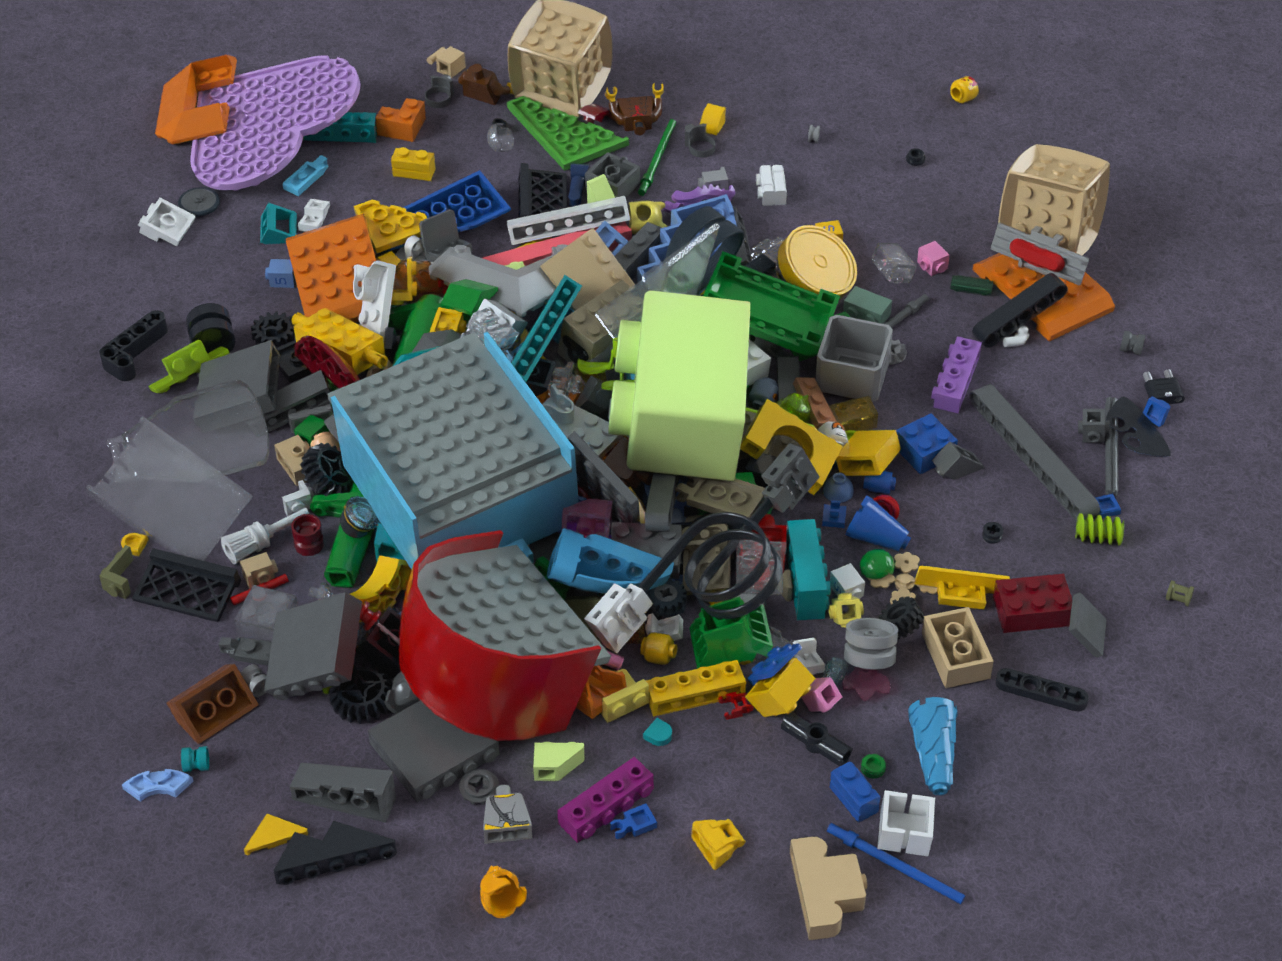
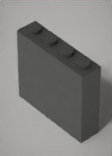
(254, 366)
(313, 646)
(428, 750)

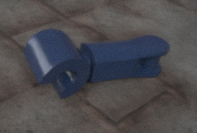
(577, 183)

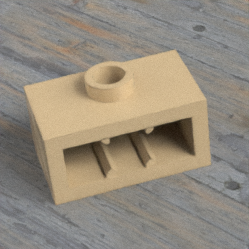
(290, 455)

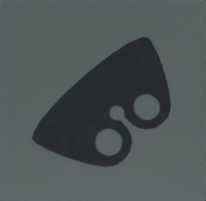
(1150, 439)

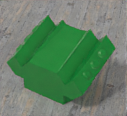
(730, 639)

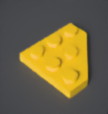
(389, 225)

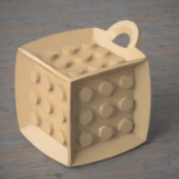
(560, 55)
(1058, 192)

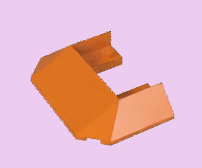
(178, 114)

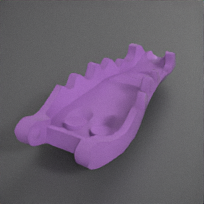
(697, 195)

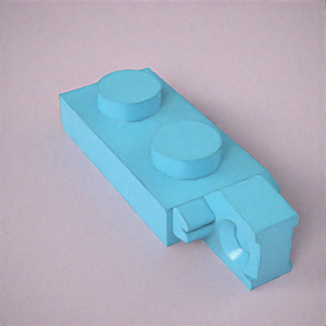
(305, 176)

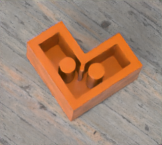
(401, 123)

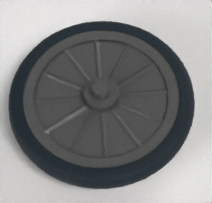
(199, 201)

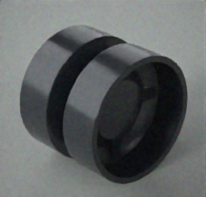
(212, 326)

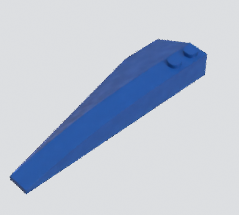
(470, 198)

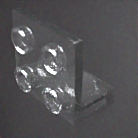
(748, 556)

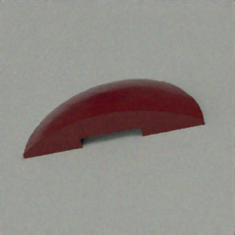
(320, 356)

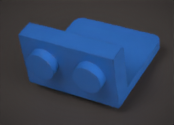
(776, 660)

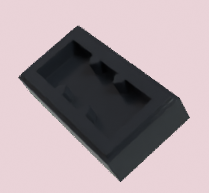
(391, 339)

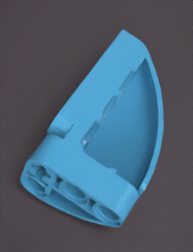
(599, 563)

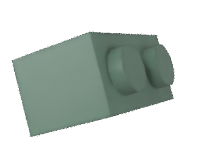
(867, 306)

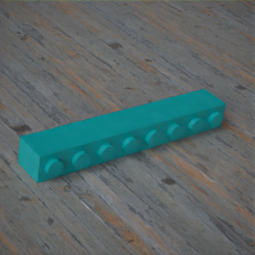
(545, 327)

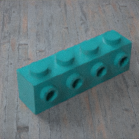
(349, 129)

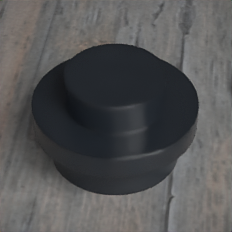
(915, 157)

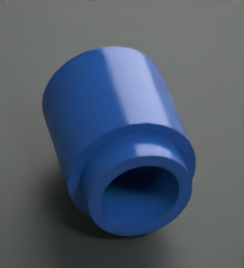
(880, 483)

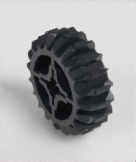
(325, 470)
(350, 703)

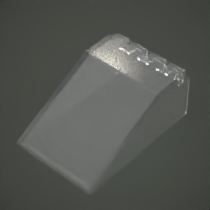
(677, 273)
(170, 494)

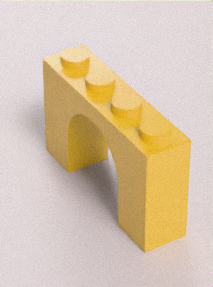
(774, 421)

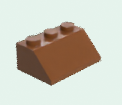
(213, 703)

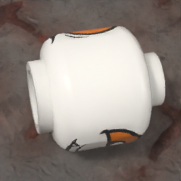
(835, 431)

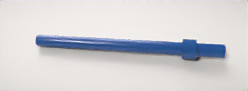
(852, 840)

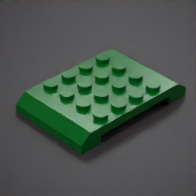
(777, 309)

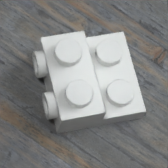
(166, 222)

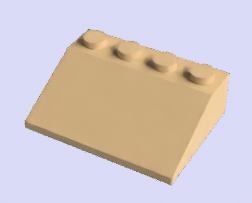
(589, 264)

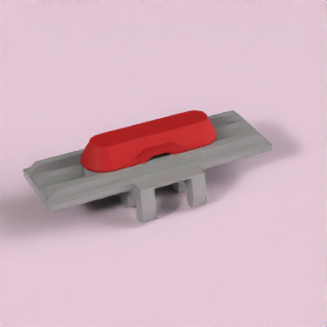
(1040, 253)

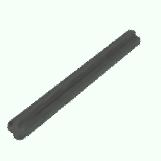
(1111, 453)

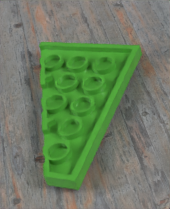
(563, 134)

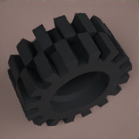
(904, 615)

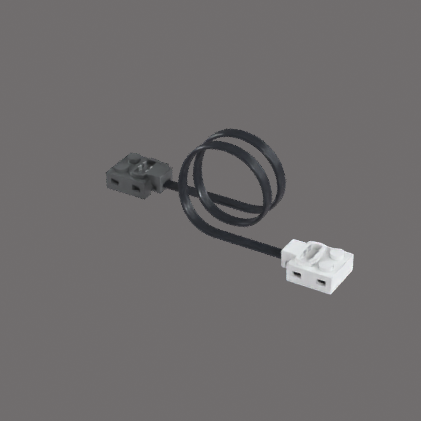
(624, 610)

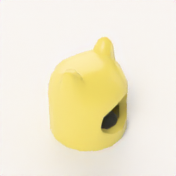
(643, 212)

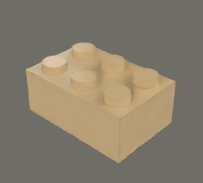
(957, 647)

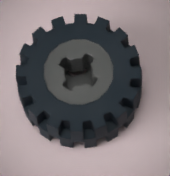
(667, 599)

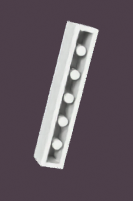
(568, 220)

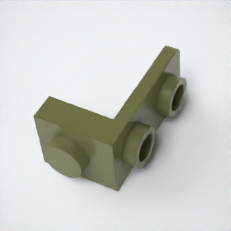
(110, 575)

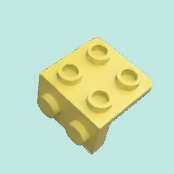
(625, 700)

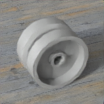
(870, 643)

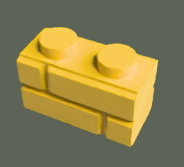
(413, 164)

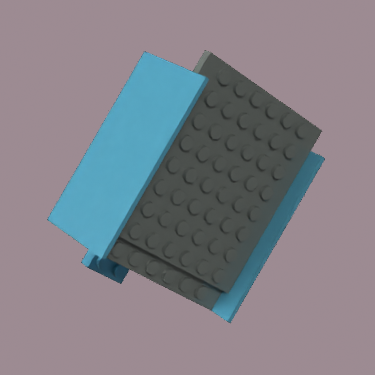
(455, 449)

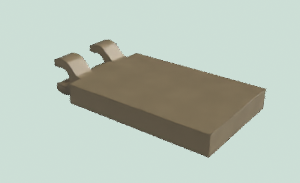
(721, 495)

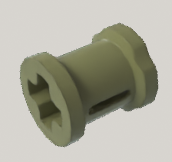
(1188, 591)

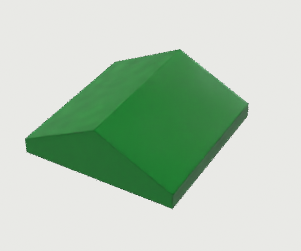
(467, 295)

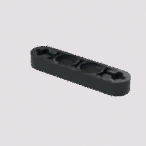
(1042, 686)

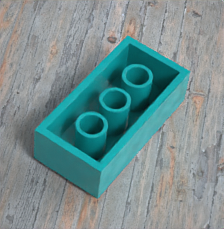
(807, 569)

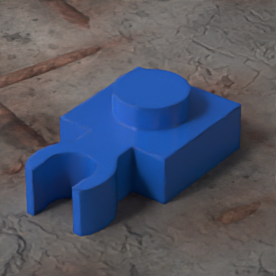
(637, 820)

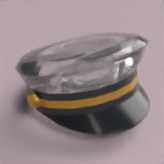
(358, 517)

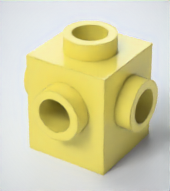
(854, 611)

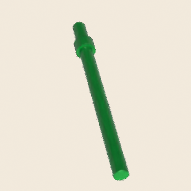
(647, 179)

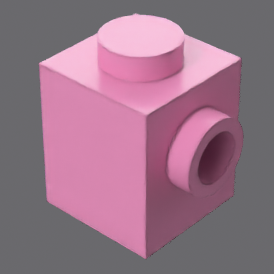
(933, 258)
(822, 695)

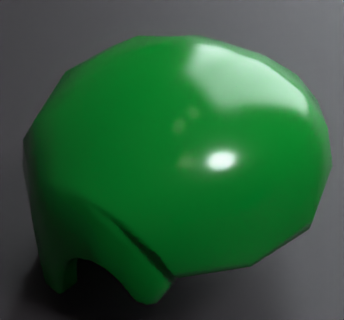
(877, 564)

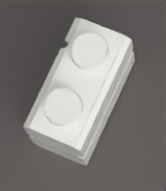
(772, 185)

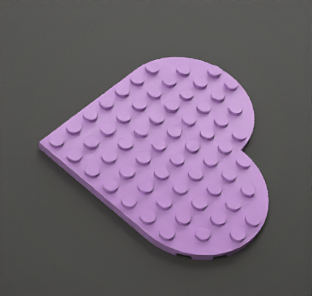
(270, 117)

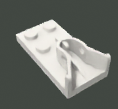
(375, 294)
(587, 425)

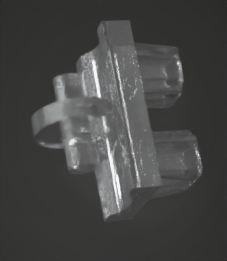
(567, 381)

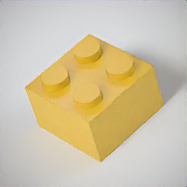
(782, 691)

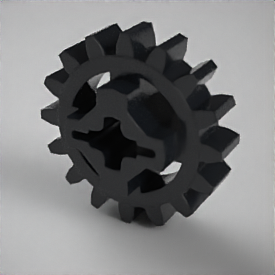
(274, 328)

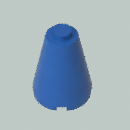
(877, 527)

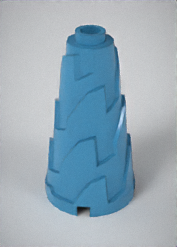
(934, 740)

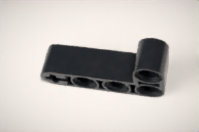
(119, 353)

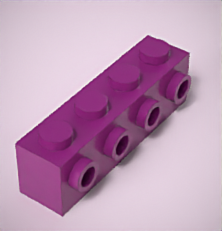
(606, 799)

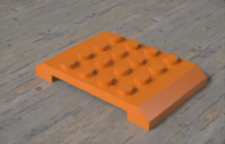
(325, 264)
(1077, 308)

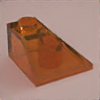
(424, 282)

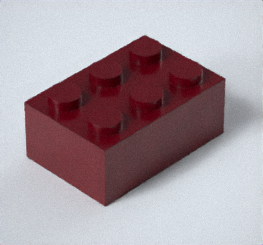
(1033, 603)

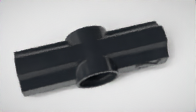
(816, 738)

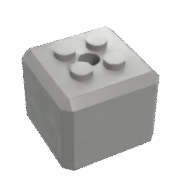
(853, 357)

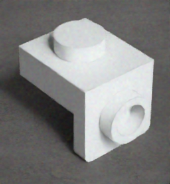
(298, 500)
(671, 626)
(809, 656)

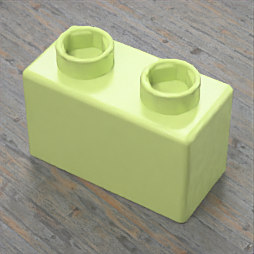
(687, 385)

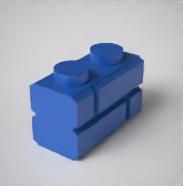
(854, 791)

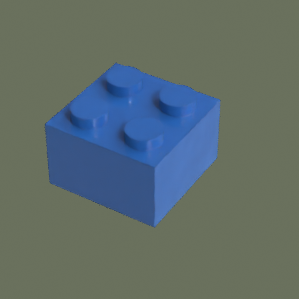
(923, 441)

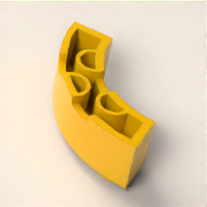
(384, 583)

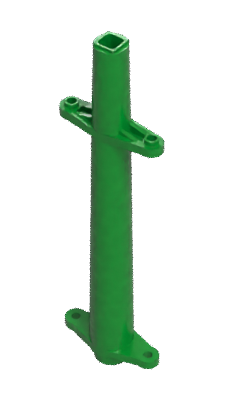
(349, 552)

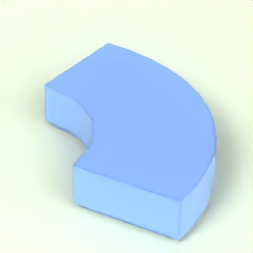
(160, 782)

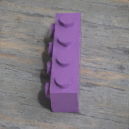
(957, 374)

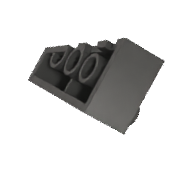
(346, 789)

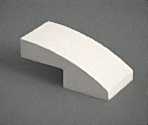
(315, 213)

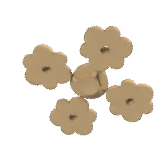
(903, 582)

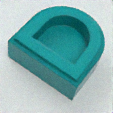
(658, 733)

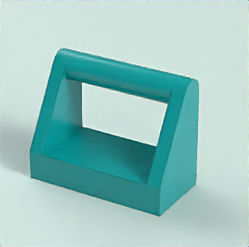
(268, 231)

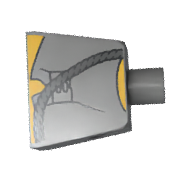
(506, 817)

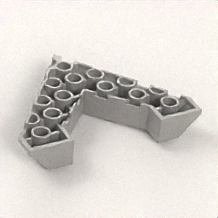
(518, 289)

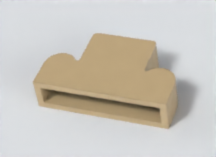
(826, 886)

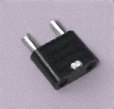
(1164, 389)

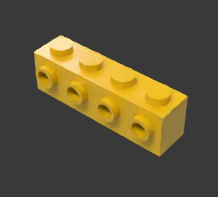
(695, 687)

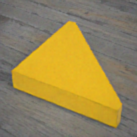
(272, 833)

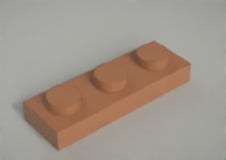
(820, 409)

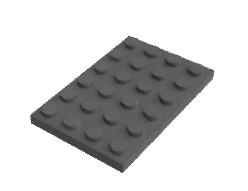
(603, 482)

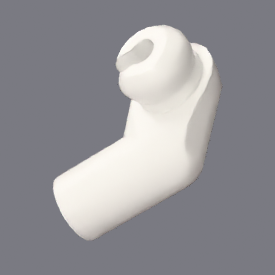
(1017, 340)

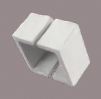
(909, 830)

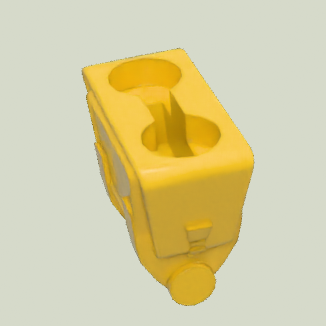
(714, 843)

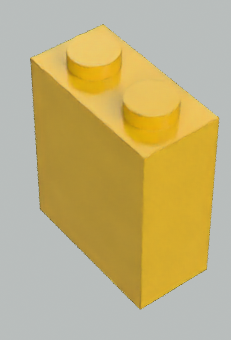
(868, 452)

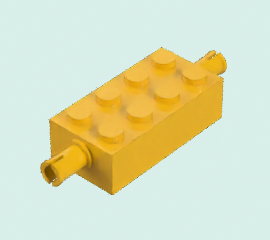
(350, 340)

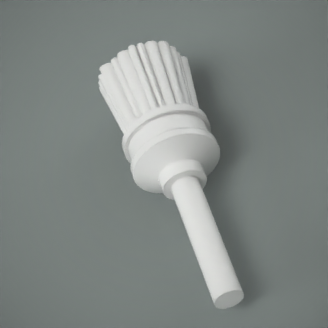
(254, 537)

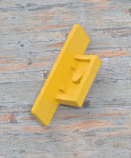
(958, 586)

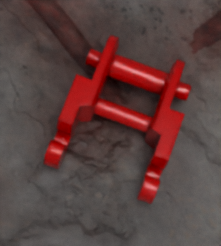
(734, 698)

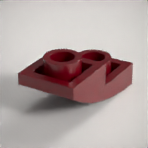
(594, 112)

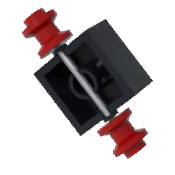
(381, 640)

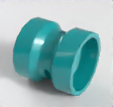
(195, 759)

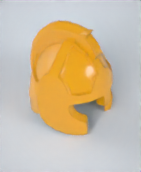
(501, 892)

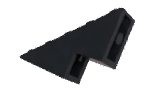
(340, 849)

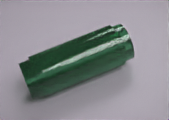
(971, 285)

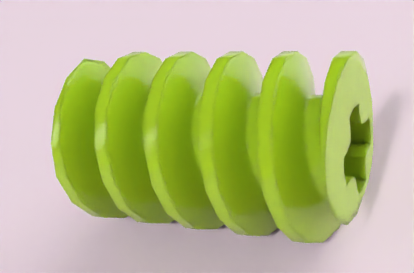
(1099, 529)

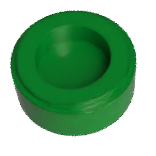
(873, 766)

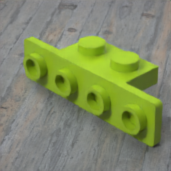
(184, 363)

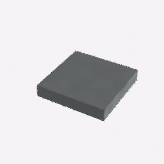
(1087, 625)

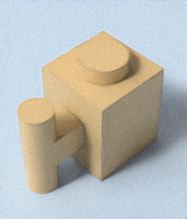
(448, 61)

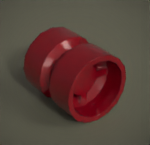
(307, 535)

